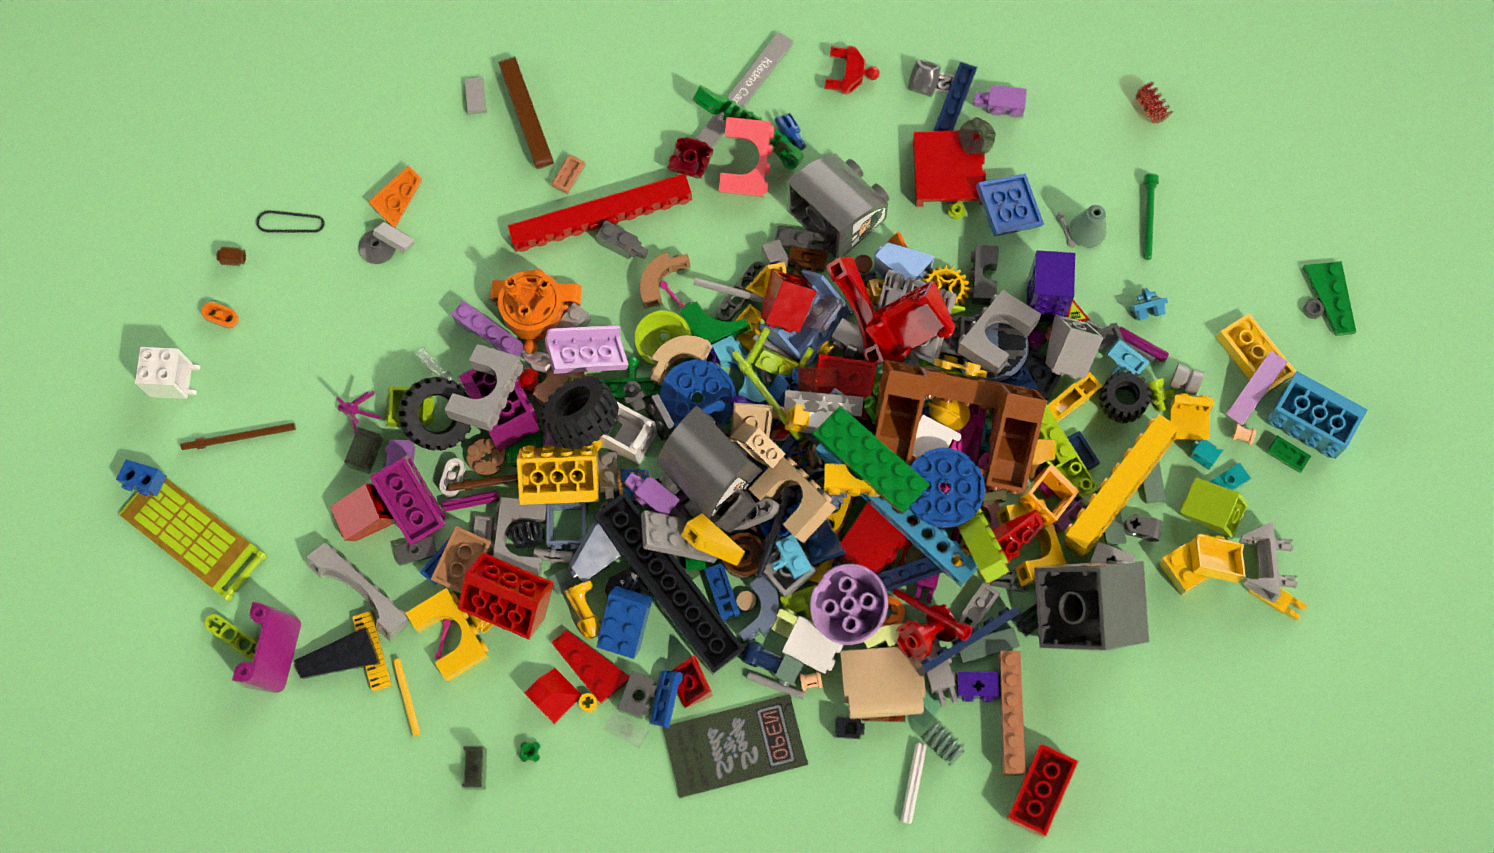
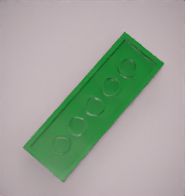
(871, 459)

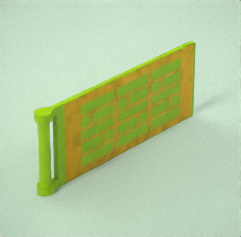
(193, 537)

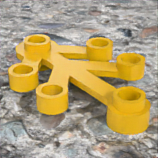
(951, 362)

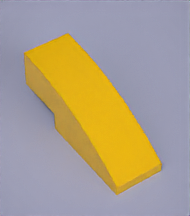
(1074, 397)

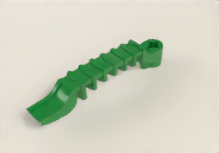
(716, 104)

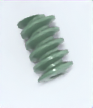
(944, 742)

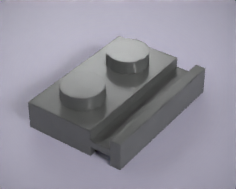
(661, 417)

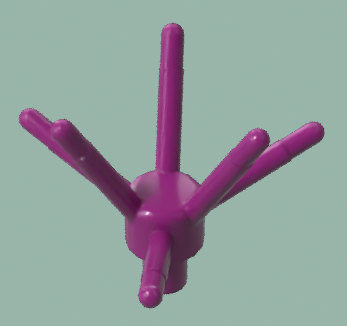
(351, 409)

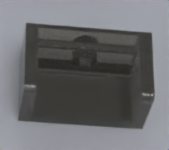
(363, 450)
(475, 768)

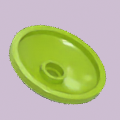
(651, 327)

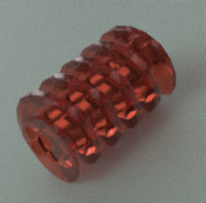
(1152, 104)

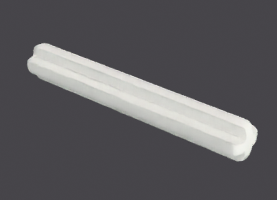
(913, 783)

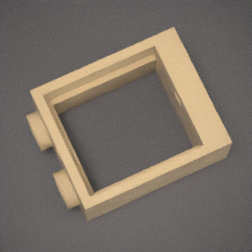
(761, 449)

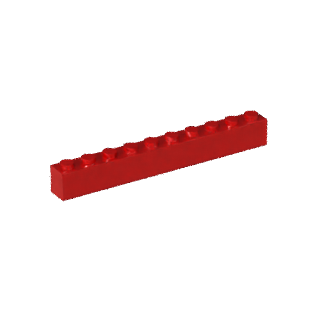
(592, 214)

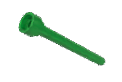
(1150, 182)

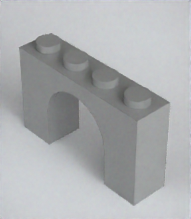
(1003, 309)
(485, 411)
(510, 515)

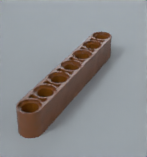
(526, 113)

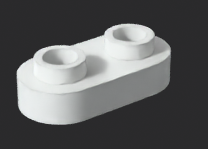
(452, 477)

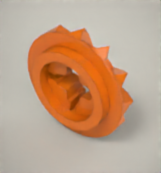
(897, 607)

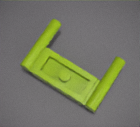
(773, 361)

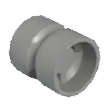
(1187, 379)

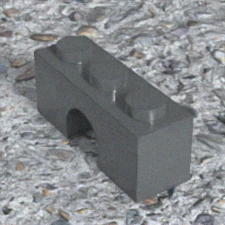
(984, 259)

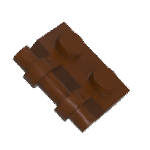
(806, 259)

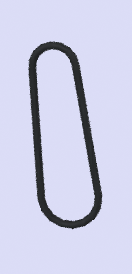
(290, 231)

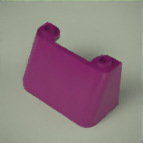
(273, 652)

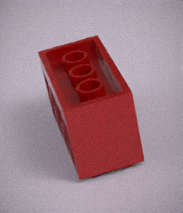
(505, 595)

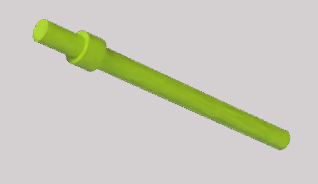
(746, 368)

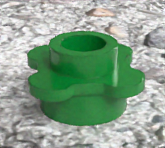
(525, 747)

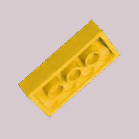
(1250, 346)

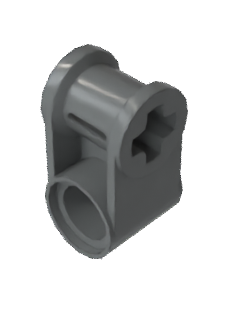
(1146, 528)

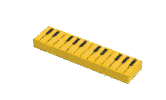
(377, 674)

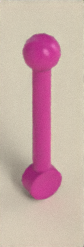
(664, 285)
(447, 623)

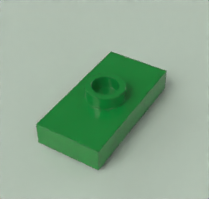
(1288, 454)

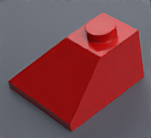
(553, 694)

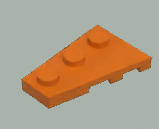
(396, 196)

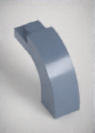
(768, 597)

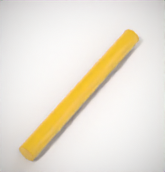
(406, 697)

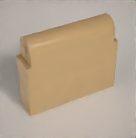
(881, 683)

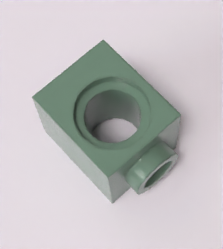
(789, 670)

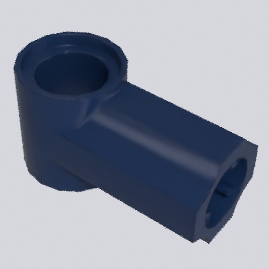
(757, 656)

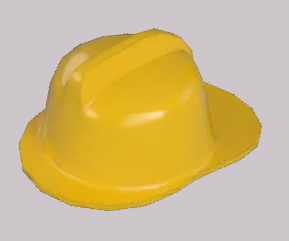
(949, 414)

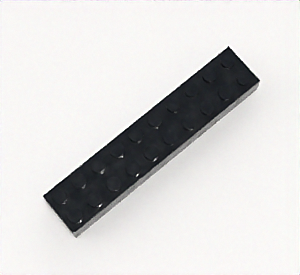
(670, 586)

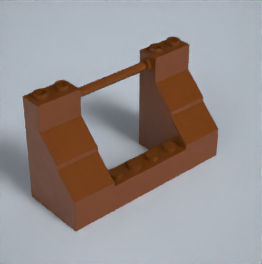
(1014, 420)

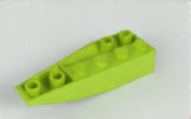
(1066, 458)

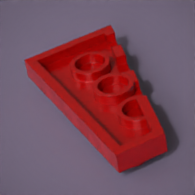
(593, 669)

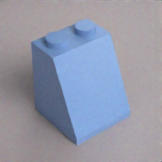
(903, 261)

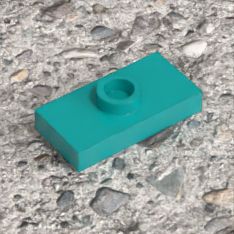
(1232, 477)

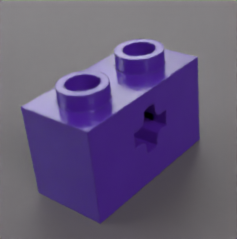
(987, 680)

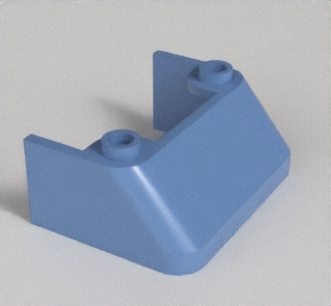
(797, 343)

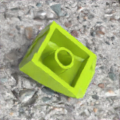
(393, 398)

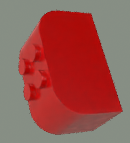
(872, 541)

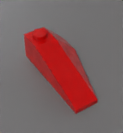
(1015, 534)

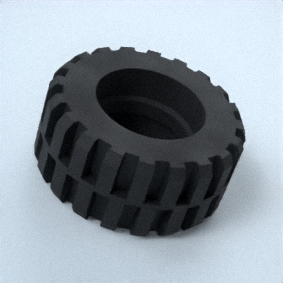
(580, 412)
(409, 414)

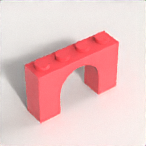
(759, 134)

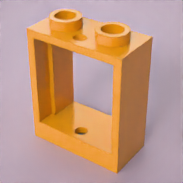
(1064, 491)

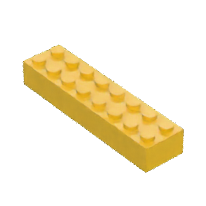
(1120, 486)

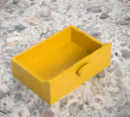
(1217, 558)

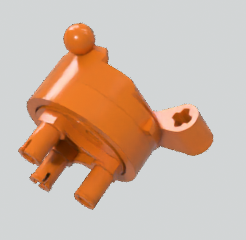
(533, 304)

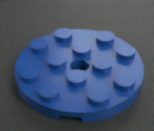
(695, 377)
(965, 485)

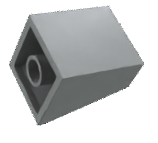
(1072, 347)

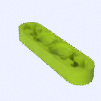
(236, 640)

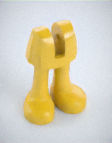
(588, 623)

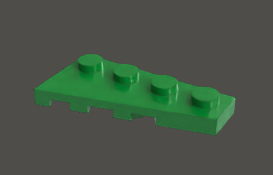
(1331, 288)

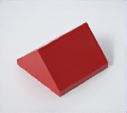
(694, 685)

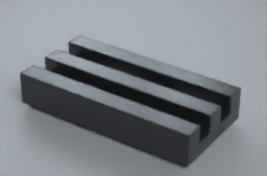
(1021, 617)

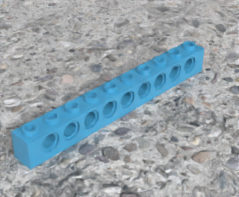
(958, 574)

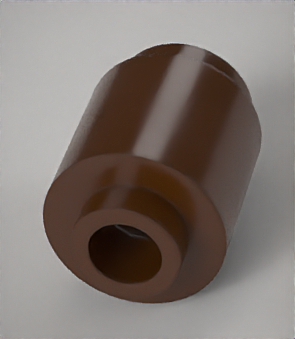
(231, 256)

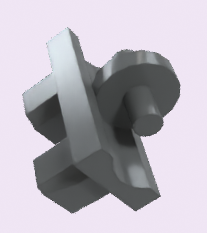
(635, 395)

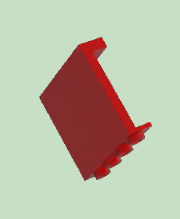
(944, 169)

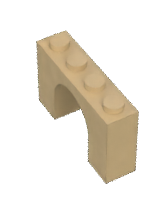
(814, 505)

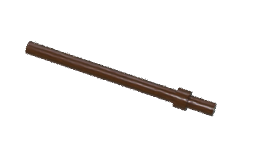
(201, 443)
(469, 484)

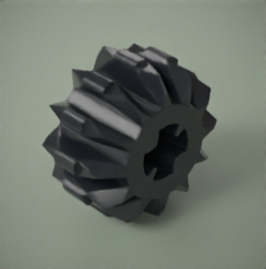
(527, 534)

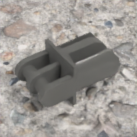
(1007, 581)

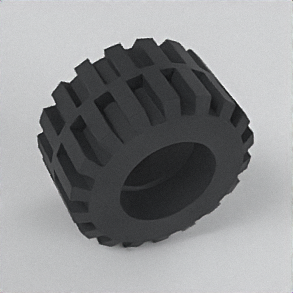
(1135, 386)

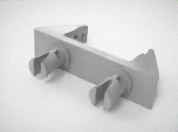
(1270, 580)

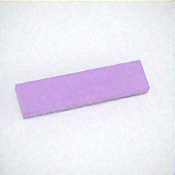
(1256, 388)

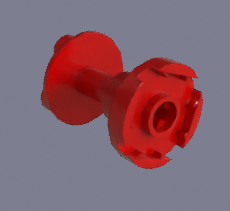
(916, 639)

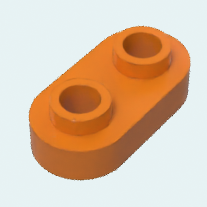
(221, 315)

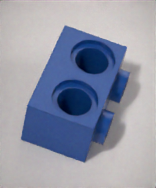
(141, 476)

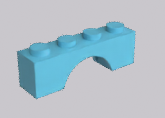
(723, 351)

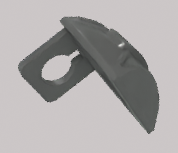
(924, 77)

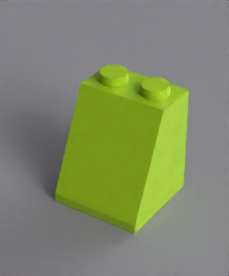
(1214, 507)

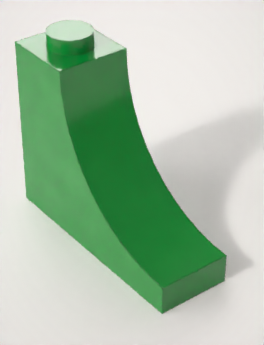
(710, 328)

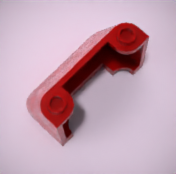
(910, 322)

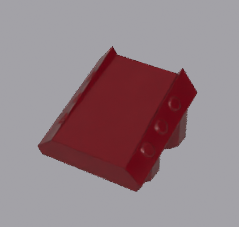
(690, 157)

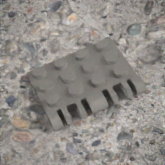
(891, 292)

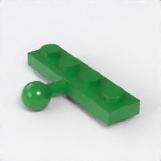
(616, 386)

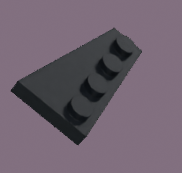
(341, 655)

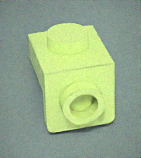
(785, 622)

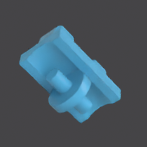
(1157, 305)

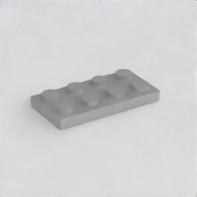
(664, 534)

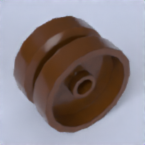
(753, 549)

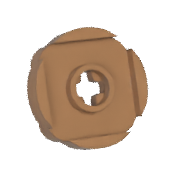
(480, 466)

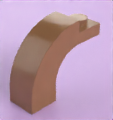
(655, 272)

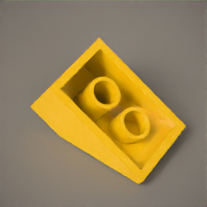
(1179, 569)

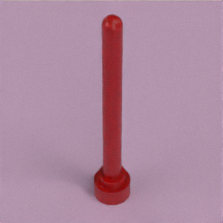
(961, 630)

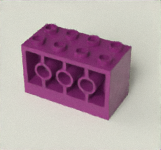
(515, 420)
(409, 499)

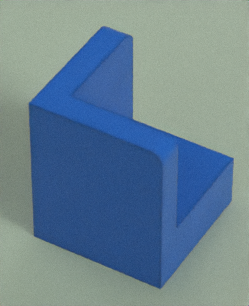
(779, 387)

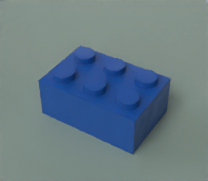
(624, 622)

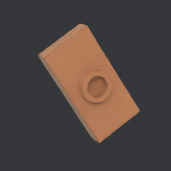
(568, 174)

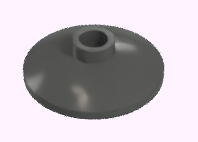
(375, 254)

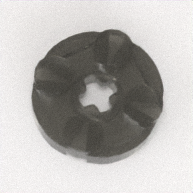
(977, 146)

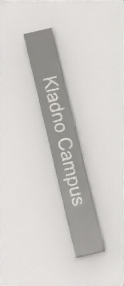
(748, 85)

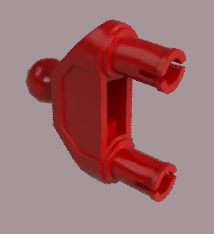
(854, 70)

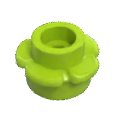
(956, 215)

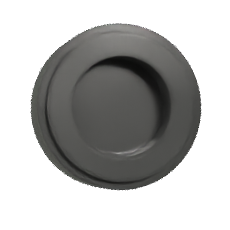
(1313, 309)

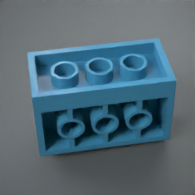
(1316, 415)

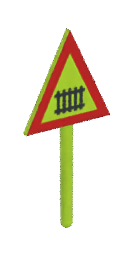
(1077, 313)

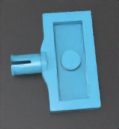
(1126, 358)
(791, 557)

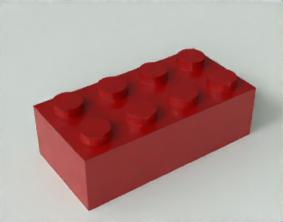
(1042, 790)

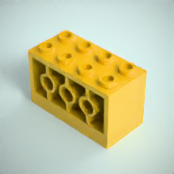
(553, 475)

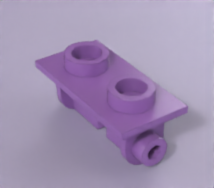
(1072, 510)

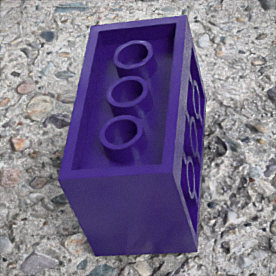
(1051, 284)

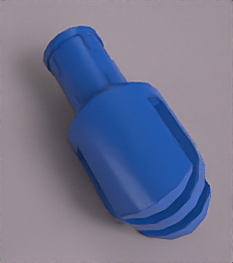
(789, 127)

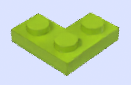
(799, 600)

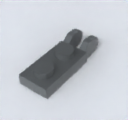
(800, 238)

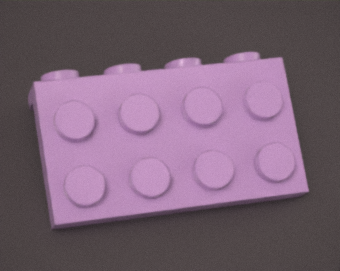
(585, 349)

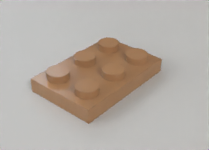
(458, 557)

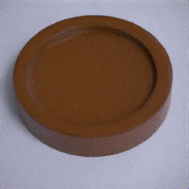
(863, 263)

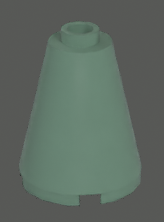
(1089, 227)

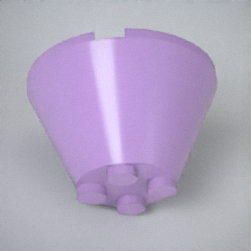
(849, 604)

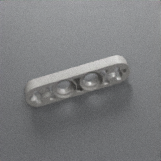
(761, 516)

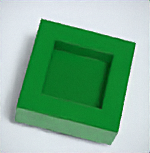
(694, 564)

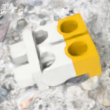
(804, 421)

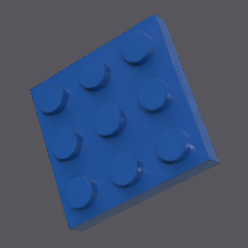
(1009, 204)

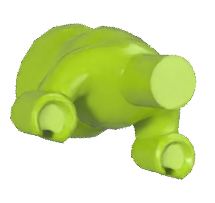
(1158, 394)

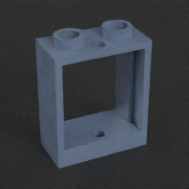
(573, 544)

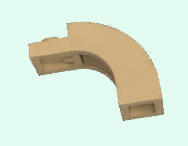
(677, 349)

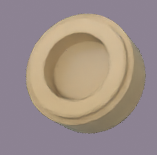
(746, 601)

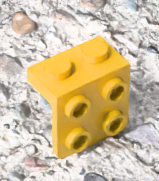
(1191, 416)

